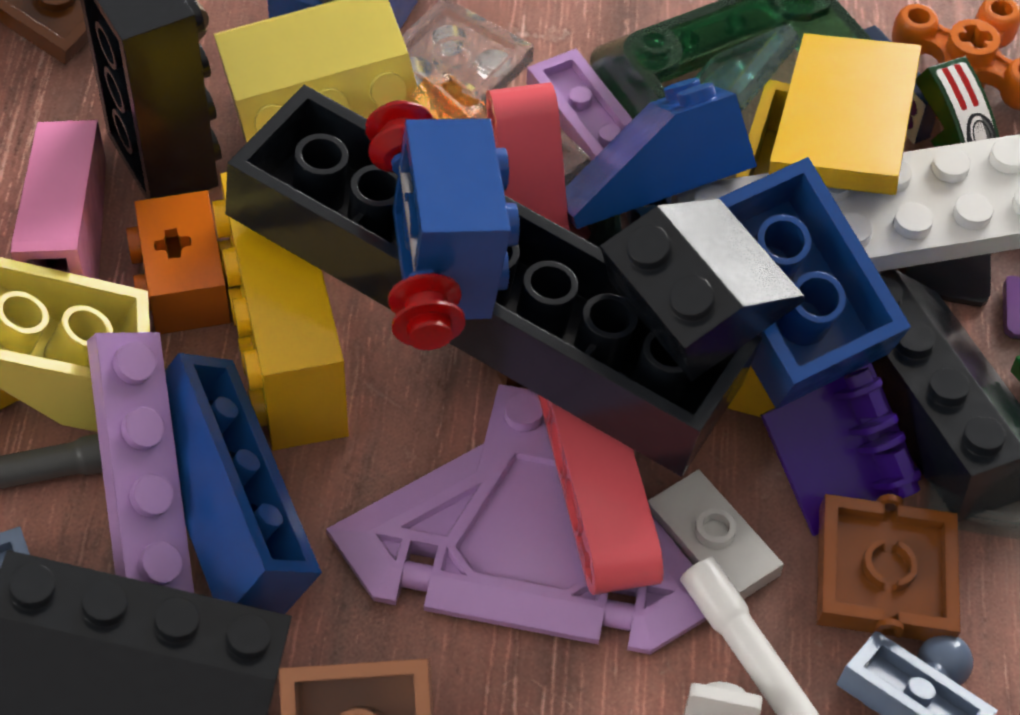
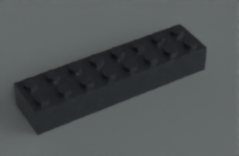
(552, 330)

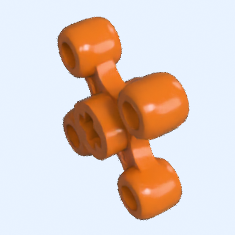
(974, 38)

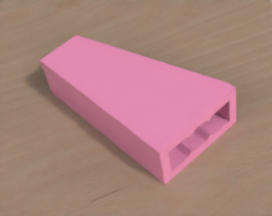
(63, 199)

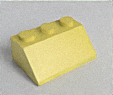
(336, 48)

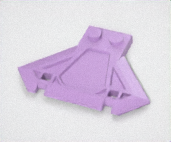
(505, 543)

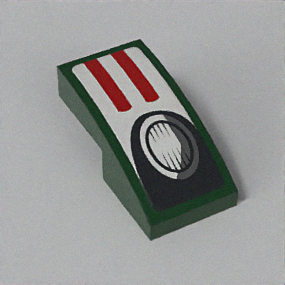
(957, 102)

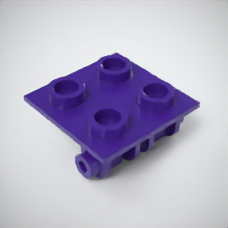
(842, 444)

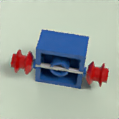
(446, 219)

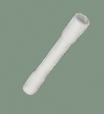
(731, 618)

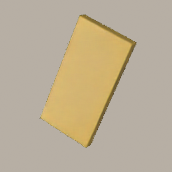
(849, 111)

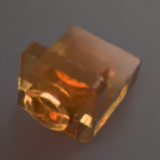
(449, 98)

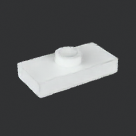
(709, 526)

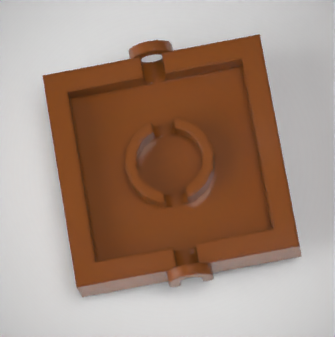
(888, 568)

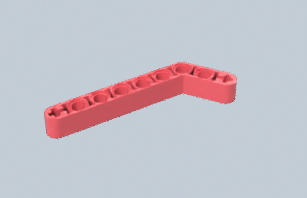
(595, 470)

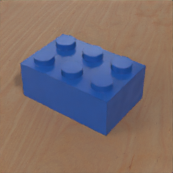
(847, 306)

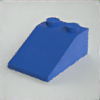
(664, 151)

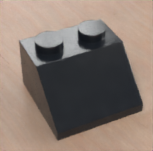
(698, 281)

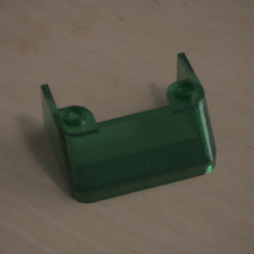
(646, 58)

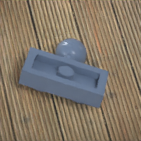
(901, 684)

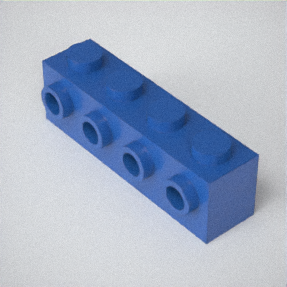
(234, 491)

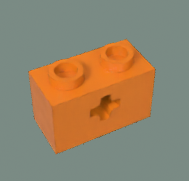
(180, 262)

